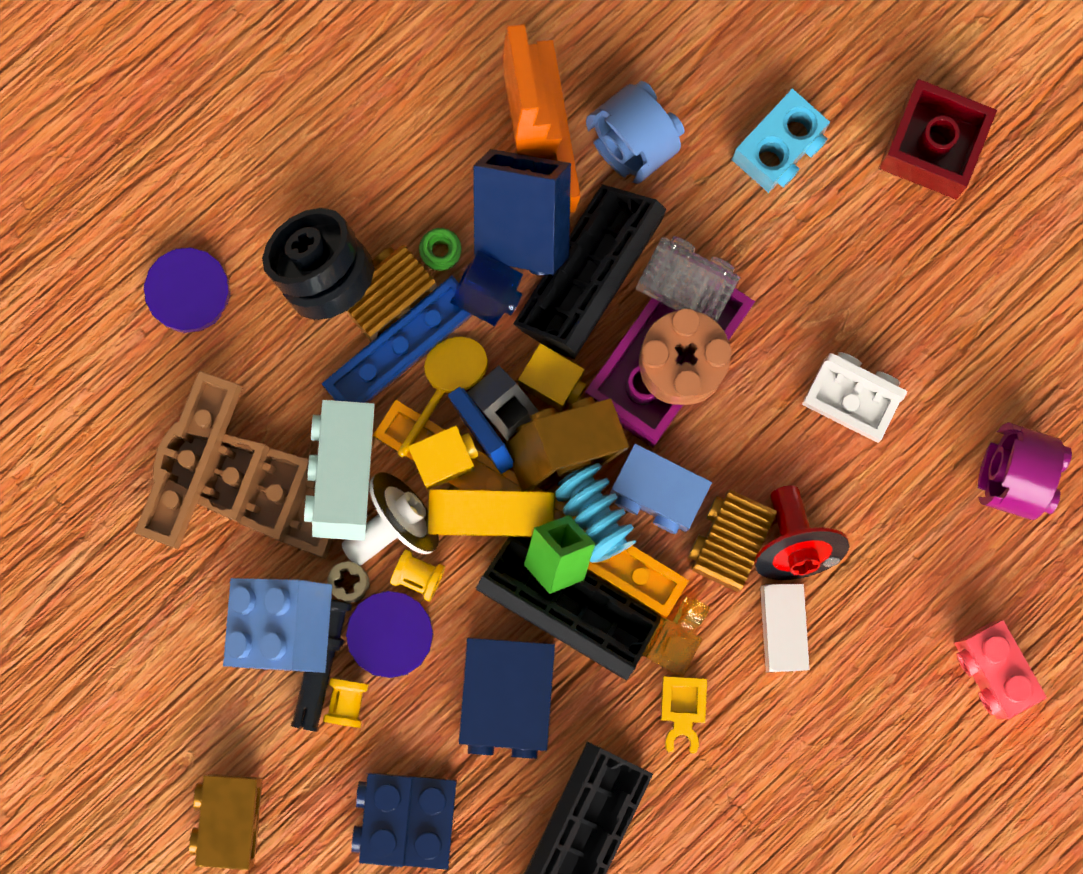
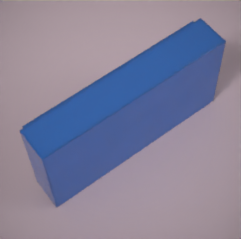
(481, 429)

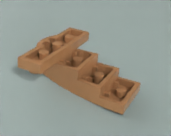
(226, 475)

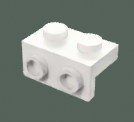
(854, 395)

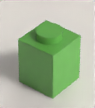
(559, 554)

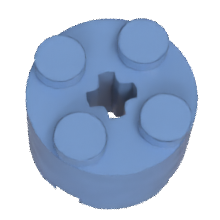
(635, 131)

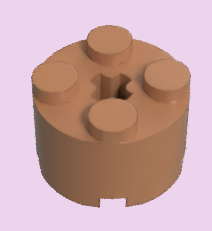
(684, 332)

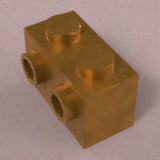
(226, 821)

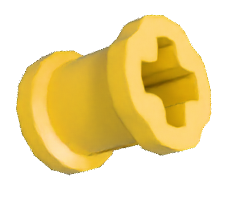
(417, 575)
(345, 703)

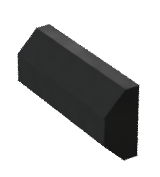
(600, 258)
(583, 616)
(590, 815)

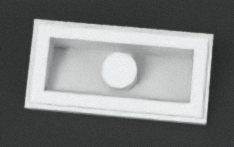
(784, 627)

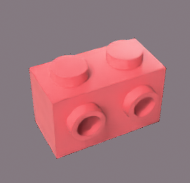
(999, 670)

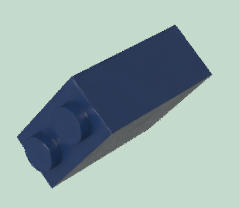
(522, 210)
(506, 697)

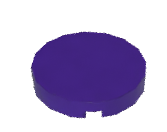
(187, 290)
(389, 634)

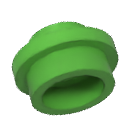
(435, 237)

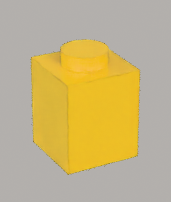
(552, 378)
(443, 457)

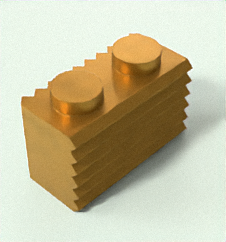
(395, 288)
(732, 540)

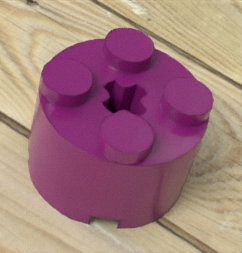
(1023, 472)

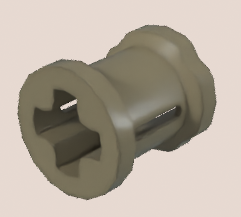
(336, 576)

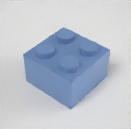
(277, 625)

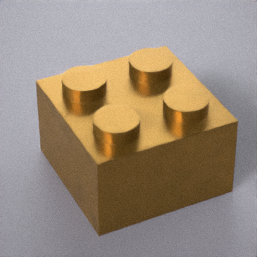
(565, 442)

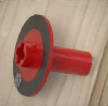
(799, 549)

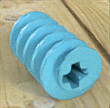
(594, 512)

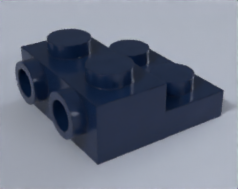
(405, 821)

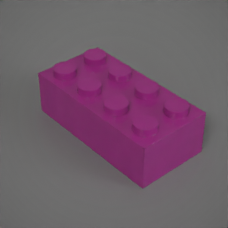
(621, 376)

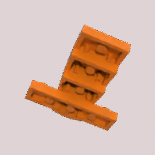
(537, 102)

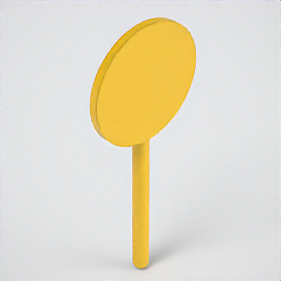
(449, 366)

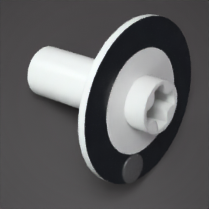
(399, 516)

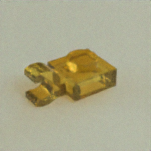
(674, 642)

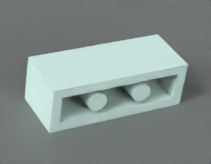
(340, 470)

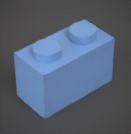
(659, 489)

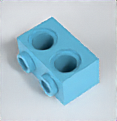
(775, 137)

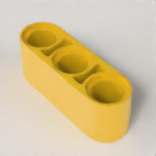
(488, 512)

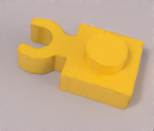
(683, 703)

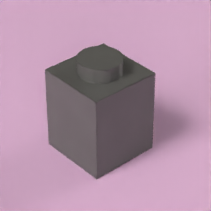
(502, 402)

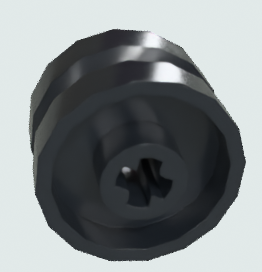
(318, 263)

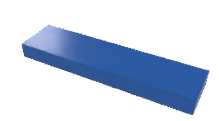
(398, 347)

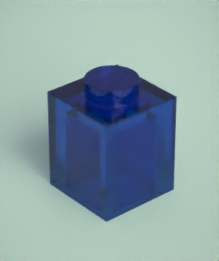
(488, 289)

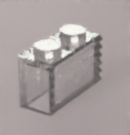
(686, 279)

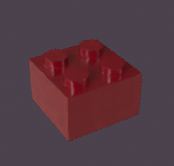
(937, 139)

